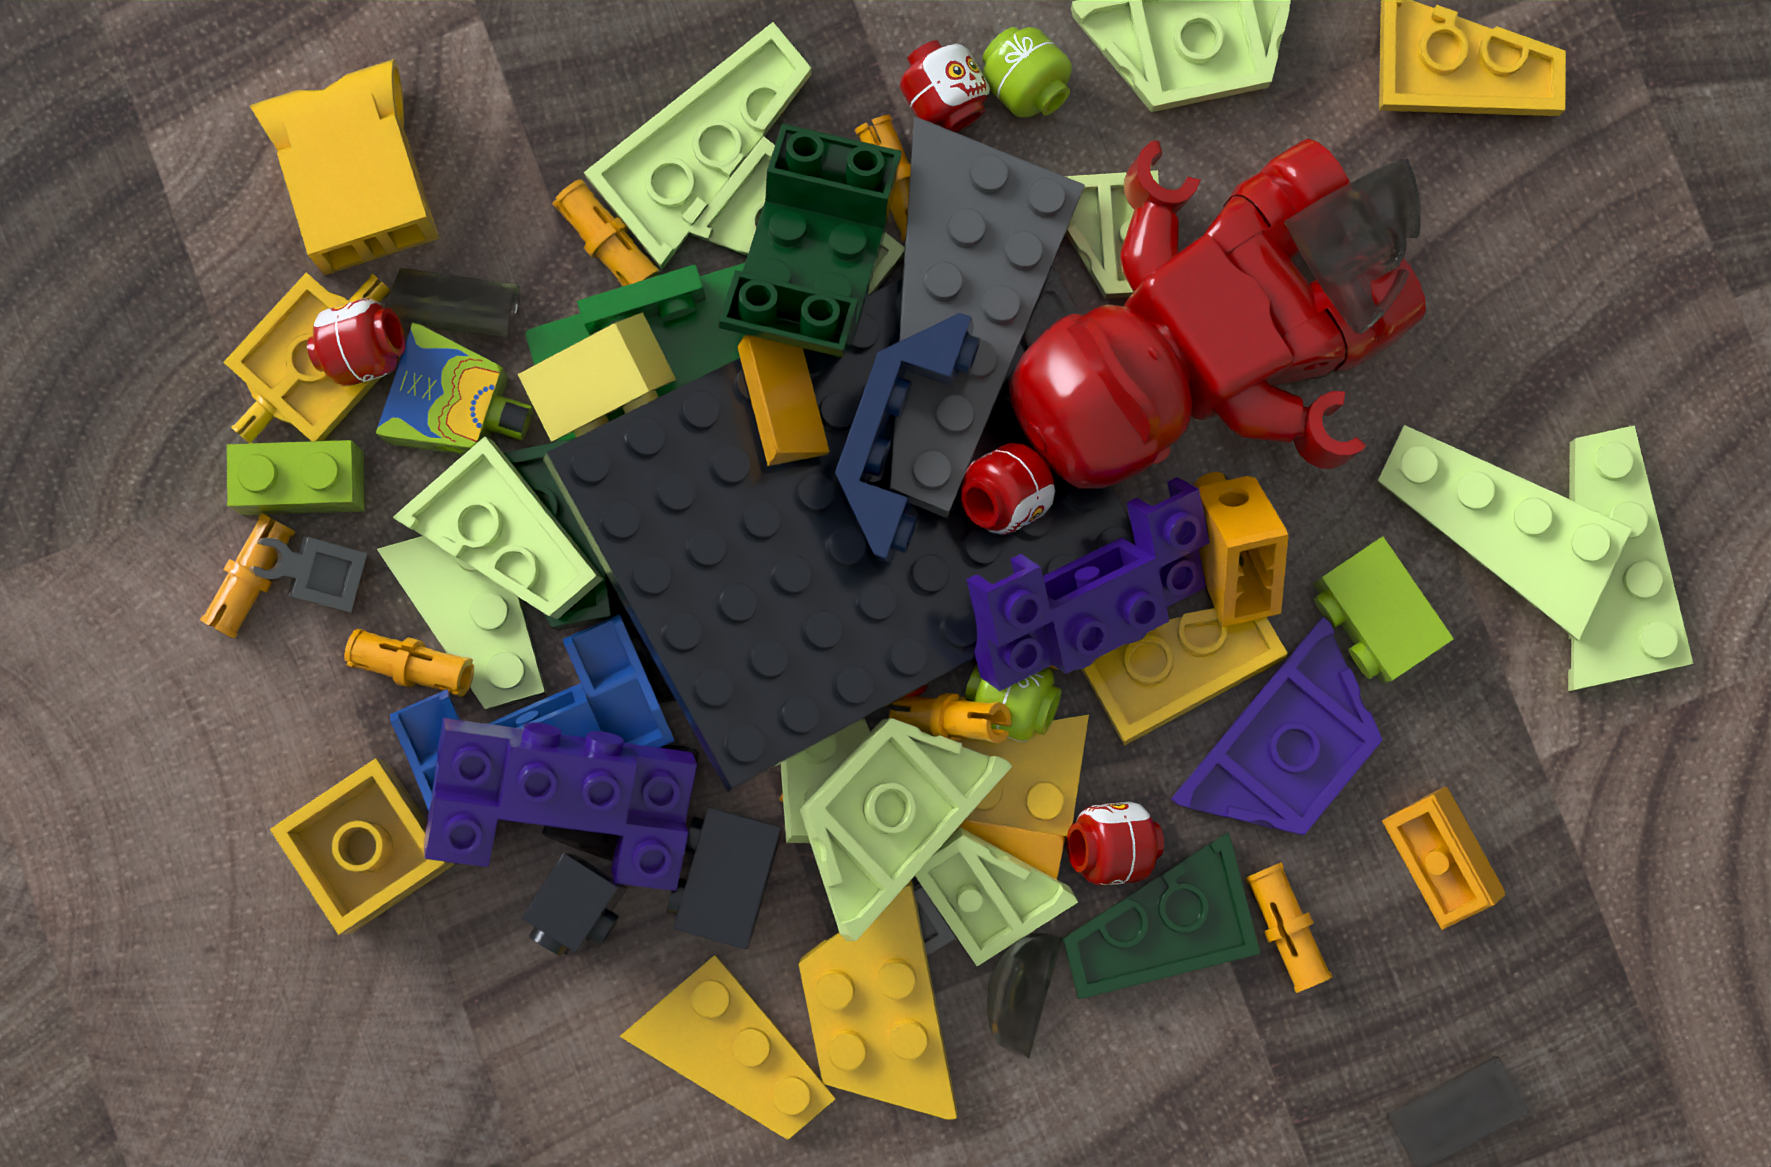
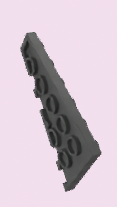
(978, 247)

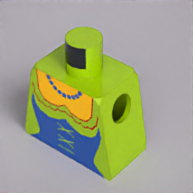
(448, 398)

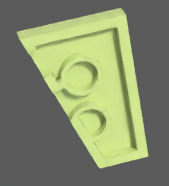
(737, 207)
(502, 529)

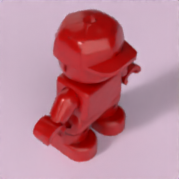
(1203, 332)

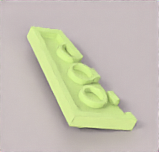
(692, 147)
(1523, 533)
(1638, 614)

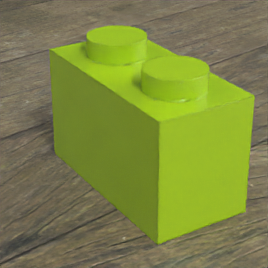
(295, 477)
(1380, 612)

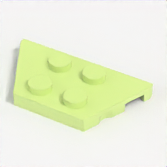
(1187, 48)
(890, 815)

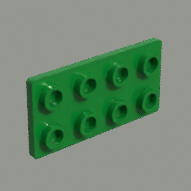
(679, 310)

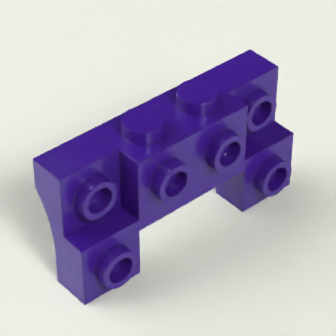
(1094, 600)
(561, 783)

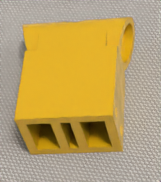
(350, 168)

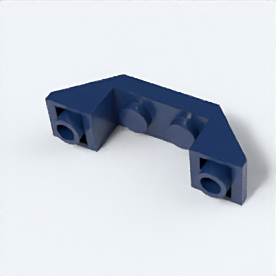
(932, 353)

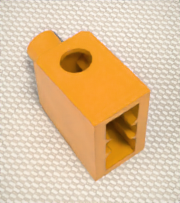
(1247, 525)

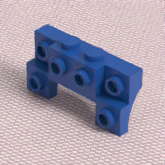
(609, 699)

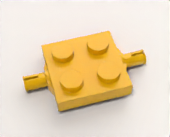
(279, 368)

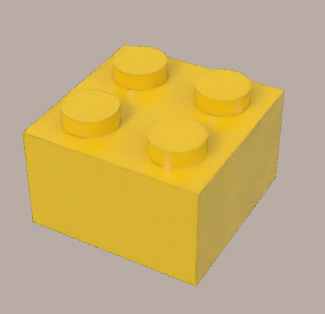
(359, 846)

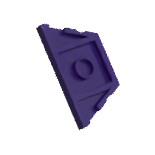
(1289, 744)

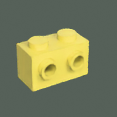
(596, 377)

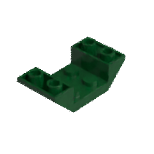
(814, 242)

